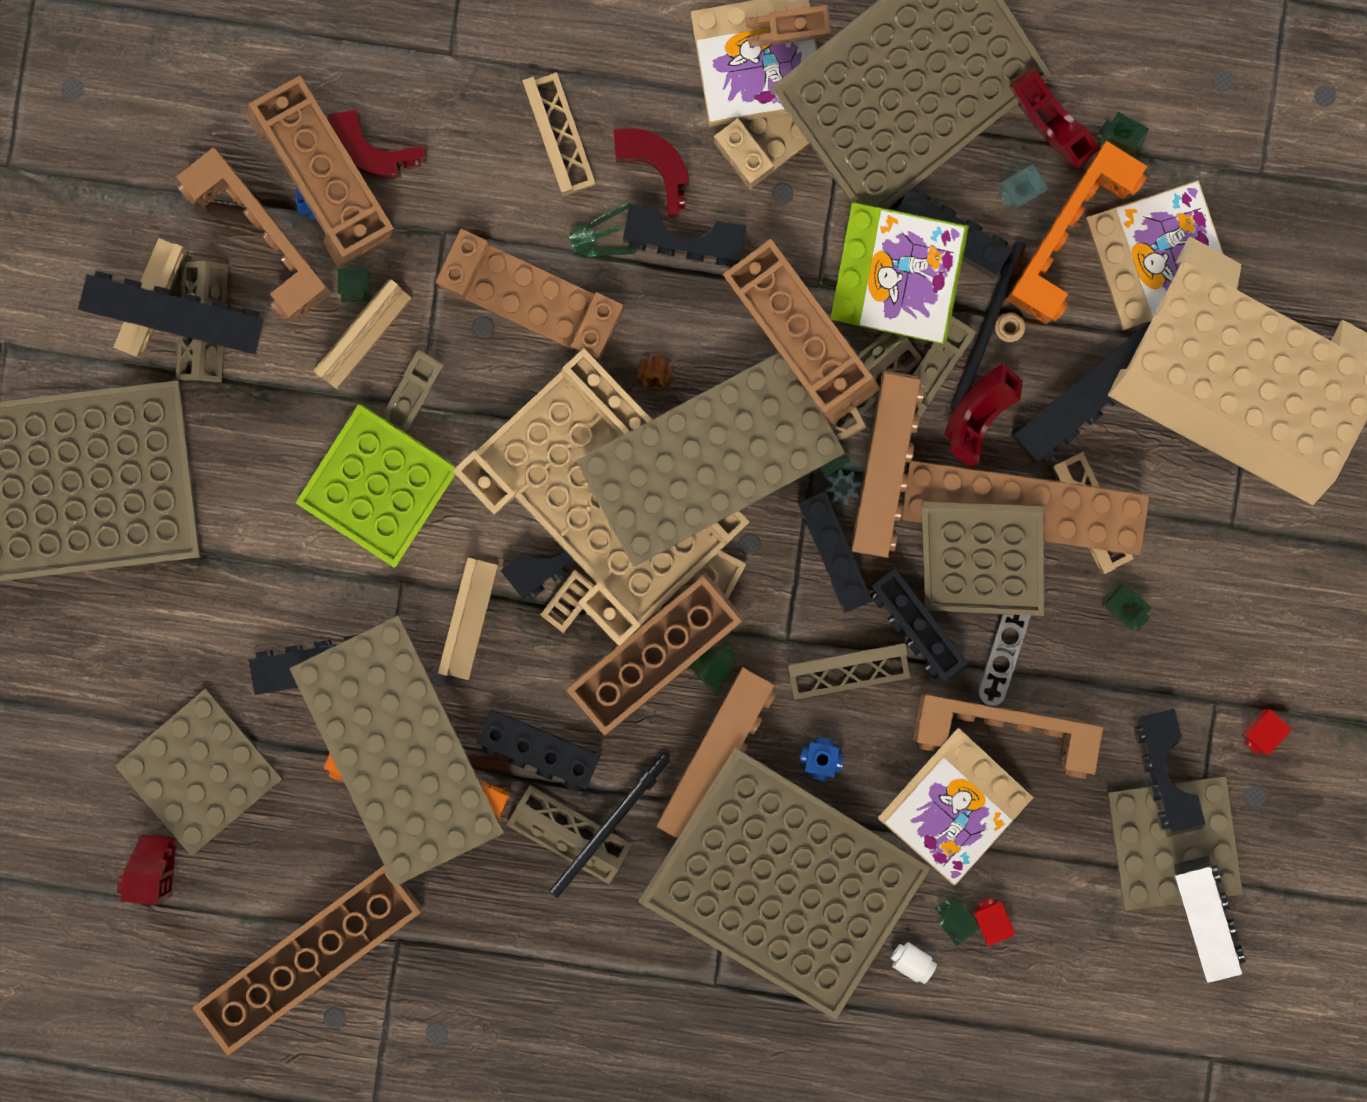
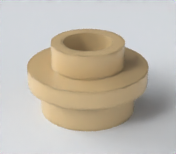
(1018, 323)

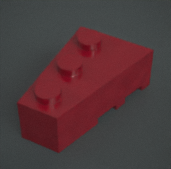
(149, 871)

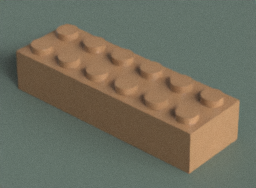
(885, 464)
(655, 653)
(727, 731)

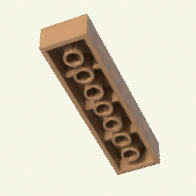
(1072, 511)
(306, 960)

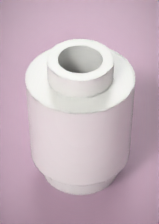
(913, 962)

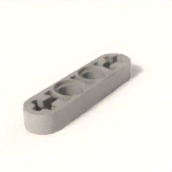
(1011, 652)

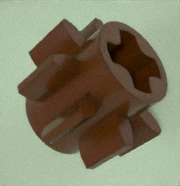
(655, 372)

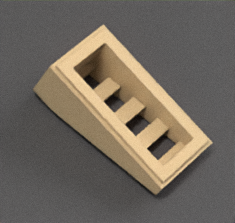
(554, 618)

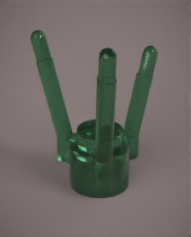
(584, 239)

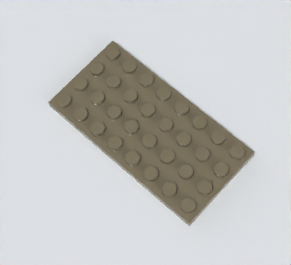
(709, 458)
(396, 750)

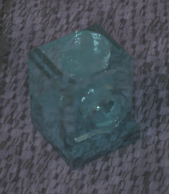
(1030, 180)

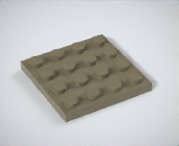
(984, 558)
(199, 772)
(1148, 856)

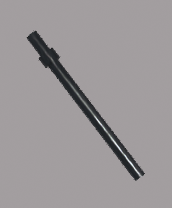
(1009, 272)
(645, 781)

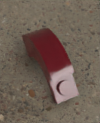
(1051, 120)
(647, 147)
(366, 157)
(978, 409)

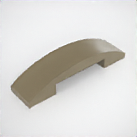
(941, 360)
(412, 390)

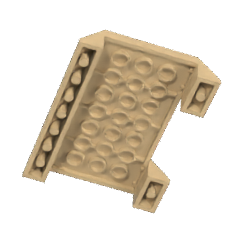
(1248, 378)
(537, 465)

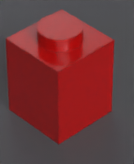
(1265, 733)
(992, 921)

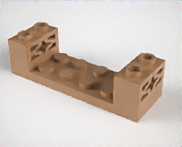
(320, 170)
(210, 178)
(529, 295)
(801, 331)
(1079, 743)

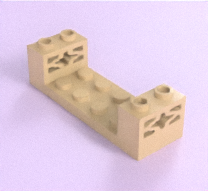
(759, 146)

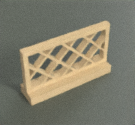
(362, 334)

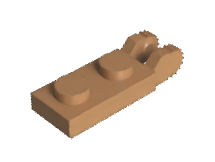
(791, 26)

